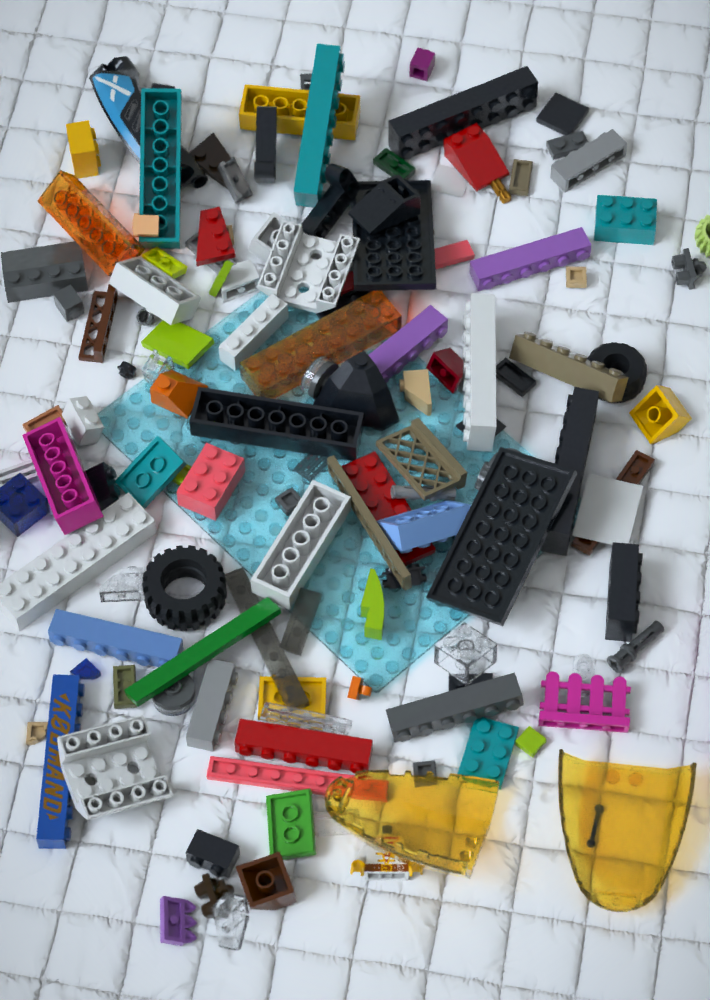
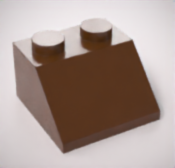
(266, 883)

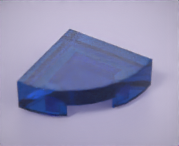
(86, 670)

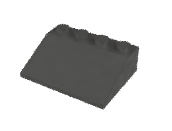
(42, 271)

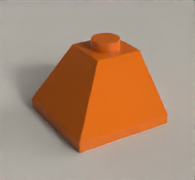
(175, 392)

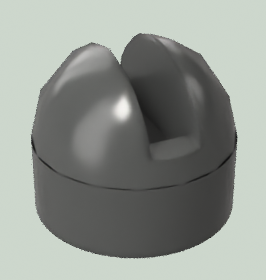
(142, 316)

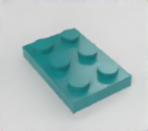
(151, 472)
(488, 750)

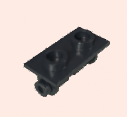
(417, 577)

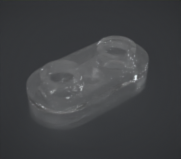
(586, 674)

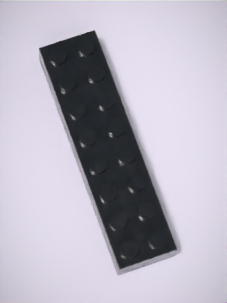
(481, 104)
(276, 423)
(573, 454)

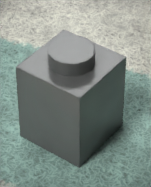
(68, 303)

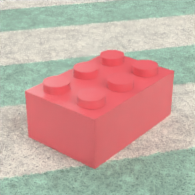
(211, 481)

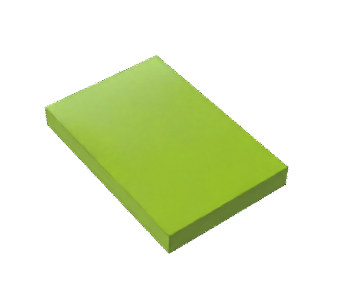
(179, 342)

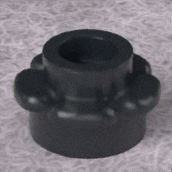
(126, 370)

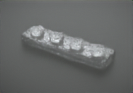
(305, 719)

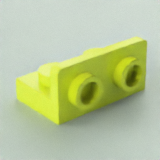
(165, 262)

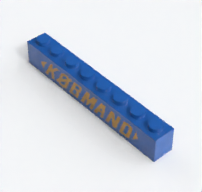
(55, 795)

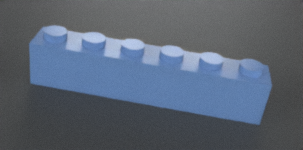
(113, 639)

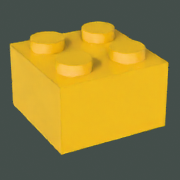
(83, 149)

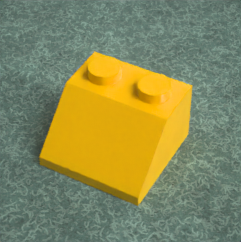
(660, 414)

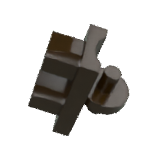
(212, 889)

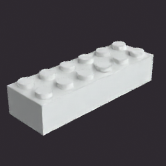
(301, 544)

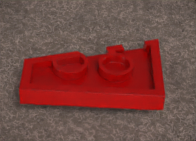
(213, 238)

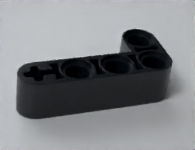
(265, 144)
(334, 201)

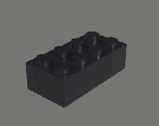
(623, 592)

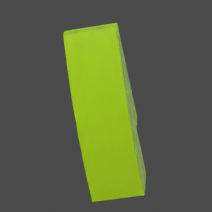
(373, 607)

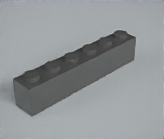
(455, 707)

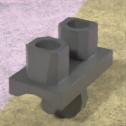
(690, 268)

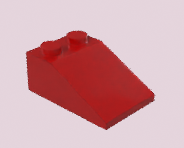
(475, 157)

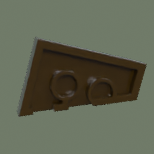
(209, 155)

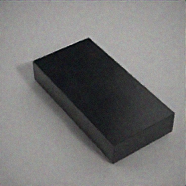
(514, 377)

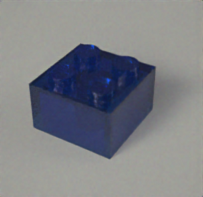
(21, 504)

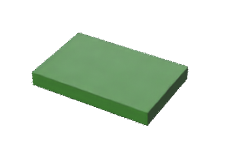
(291, 824)

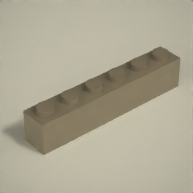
(568, 367)

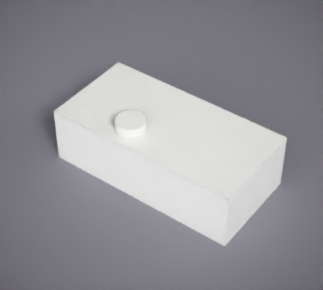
(155, 290)

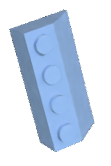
(424, 525)

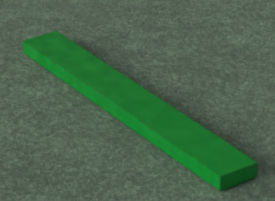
(202, 652)

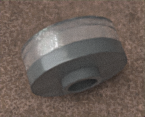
(317, 375)
(177, 698)

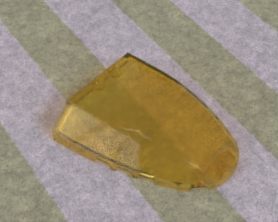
(417, 818)
(633, 834)

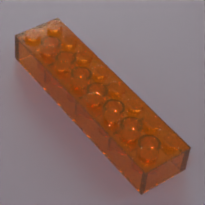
(333, 336)

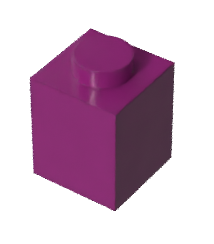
(422, 64)

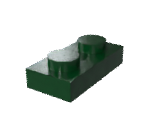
(393, 164)

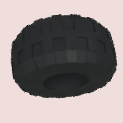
(625, 359)

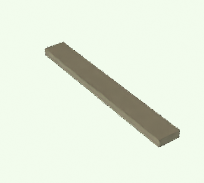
(370, 524)

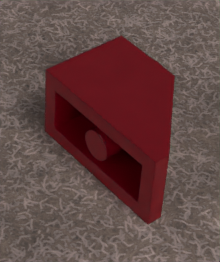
(447, 368)

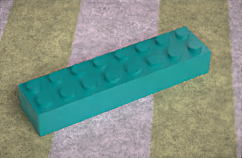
(319, 125)
(161, 164)

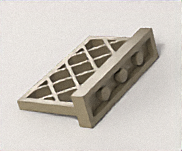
(435, 453)

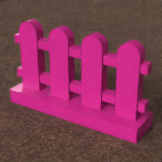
(595, 719)

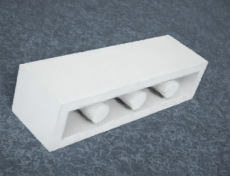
(253, 331)

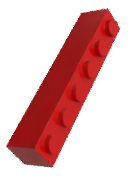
(303, 746)

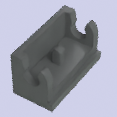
(234, 180)

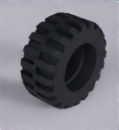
(179, 564)

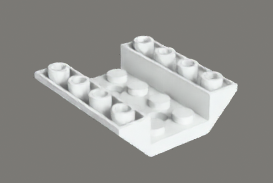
(292, 267)
(105, 755)

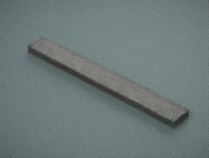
(268, 644)

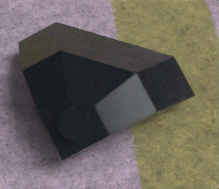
(360, 388)

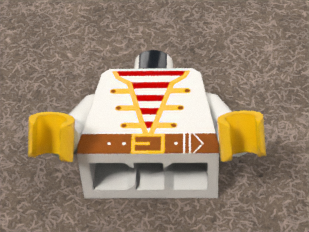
(380, 867)

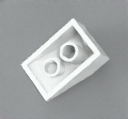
(264, 239)

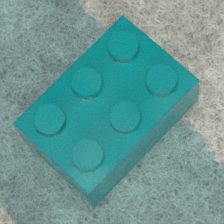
(625, 219)

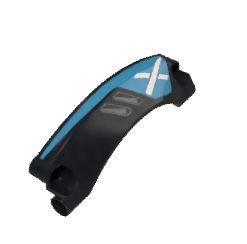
(120, 98)

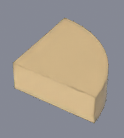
(36, 732)

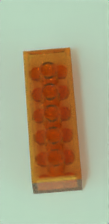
(89, 222)

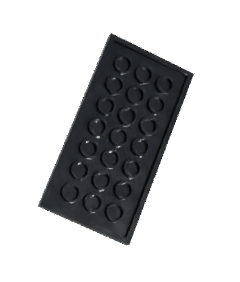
(399, 255)
(501, 536)

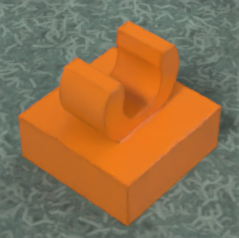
(357, 688)

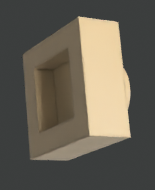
(576, 277)

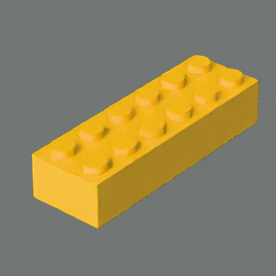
(292, 110)

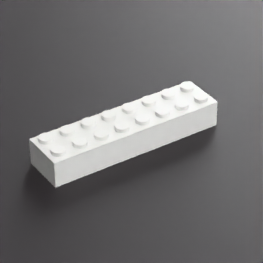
(479, 372)
(74, 561)

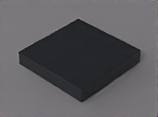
(562, 114)

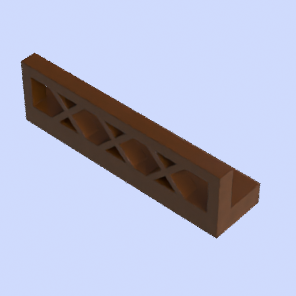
(103, 327)

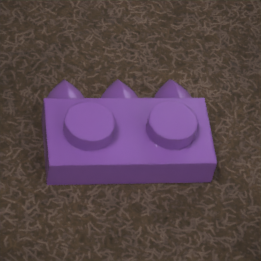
(174, 921)

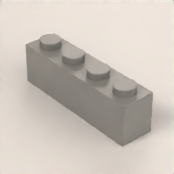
(588, 160)
(211, 705)

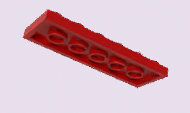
(374, 487)

